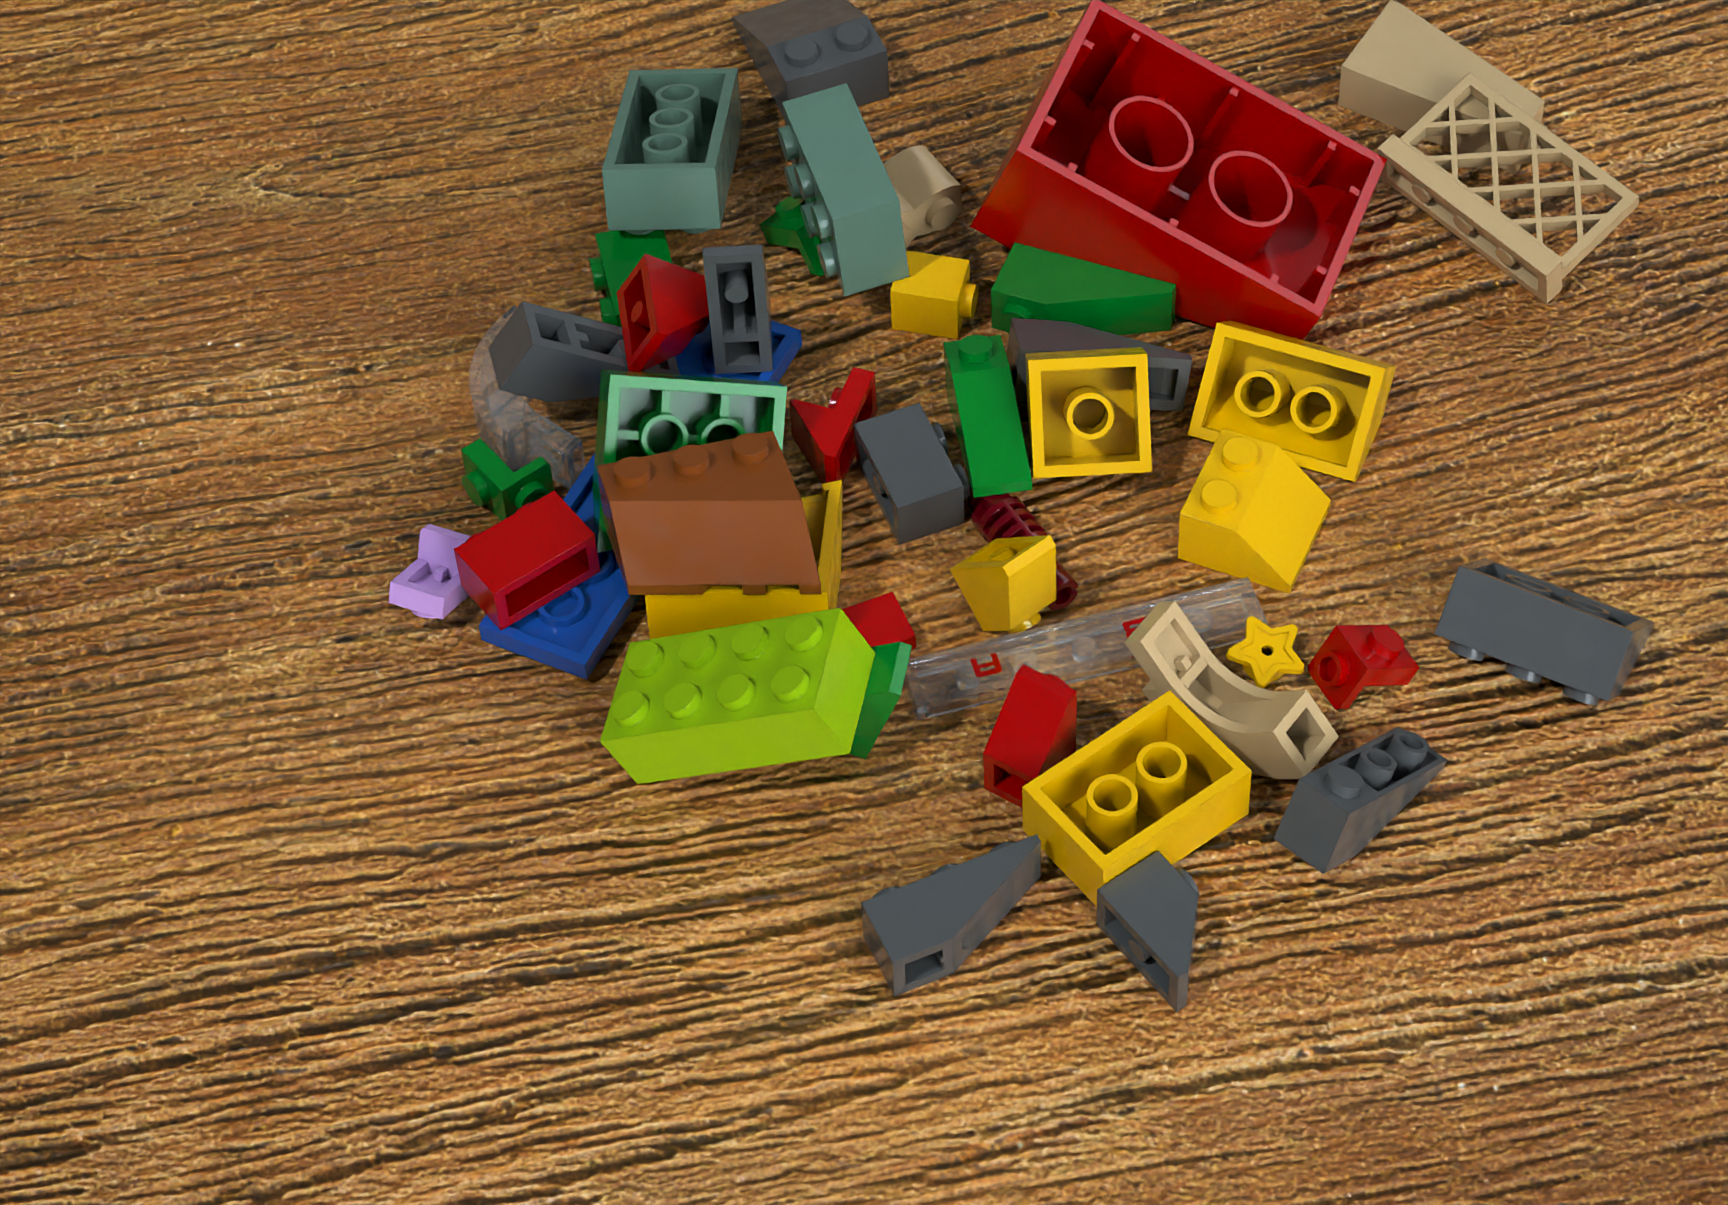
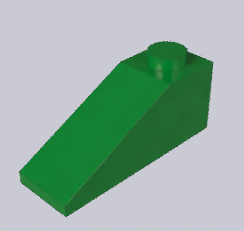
(1079, 291)
(986, 415)

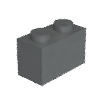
(911, 472)

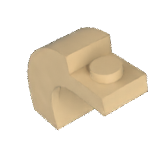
(1266, 729)

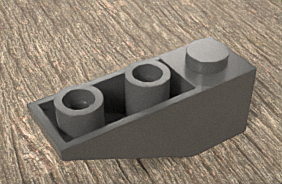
(1355, 797)
(941, 919)

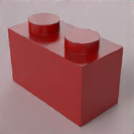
(527, 560)

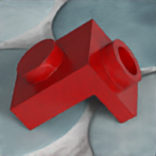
(1359, 658)

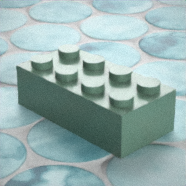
(672, 150)

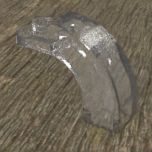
(513, 426)

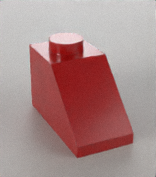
(660, 311)

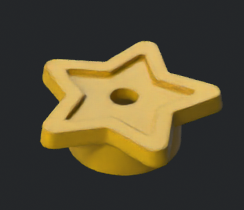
(1260, 666)

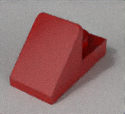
(828, 432)

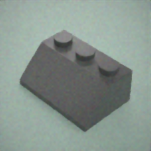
(1542, 630)

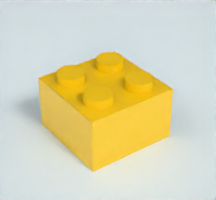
(1088, 412)

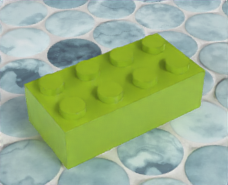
(739, 697)

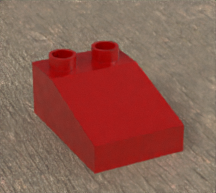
(1182, 178)

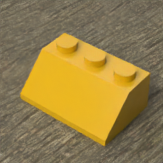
(1293, 394)

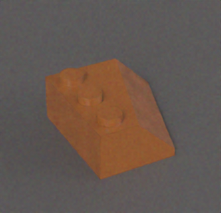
(708, 519)

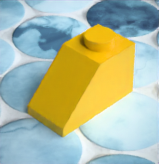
(1009, 582)

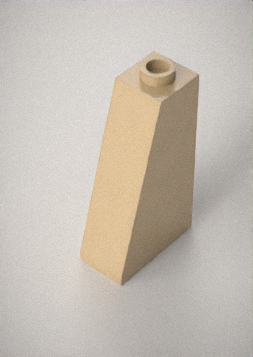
(1411, 65)

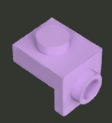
(432, 581)

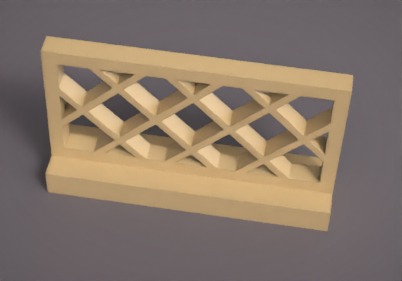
(1477, 221)

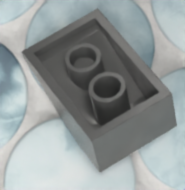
(815, 47)

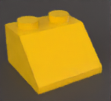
(1251, 513)

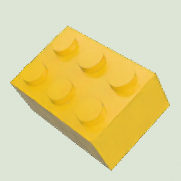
(1136, 791)

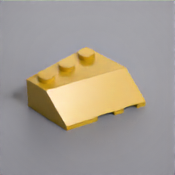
(728, 606)

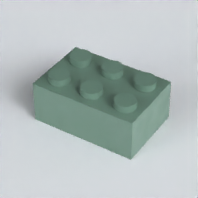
(843, 190)

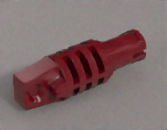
(1007, 518)

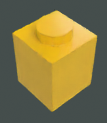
(933, 296)

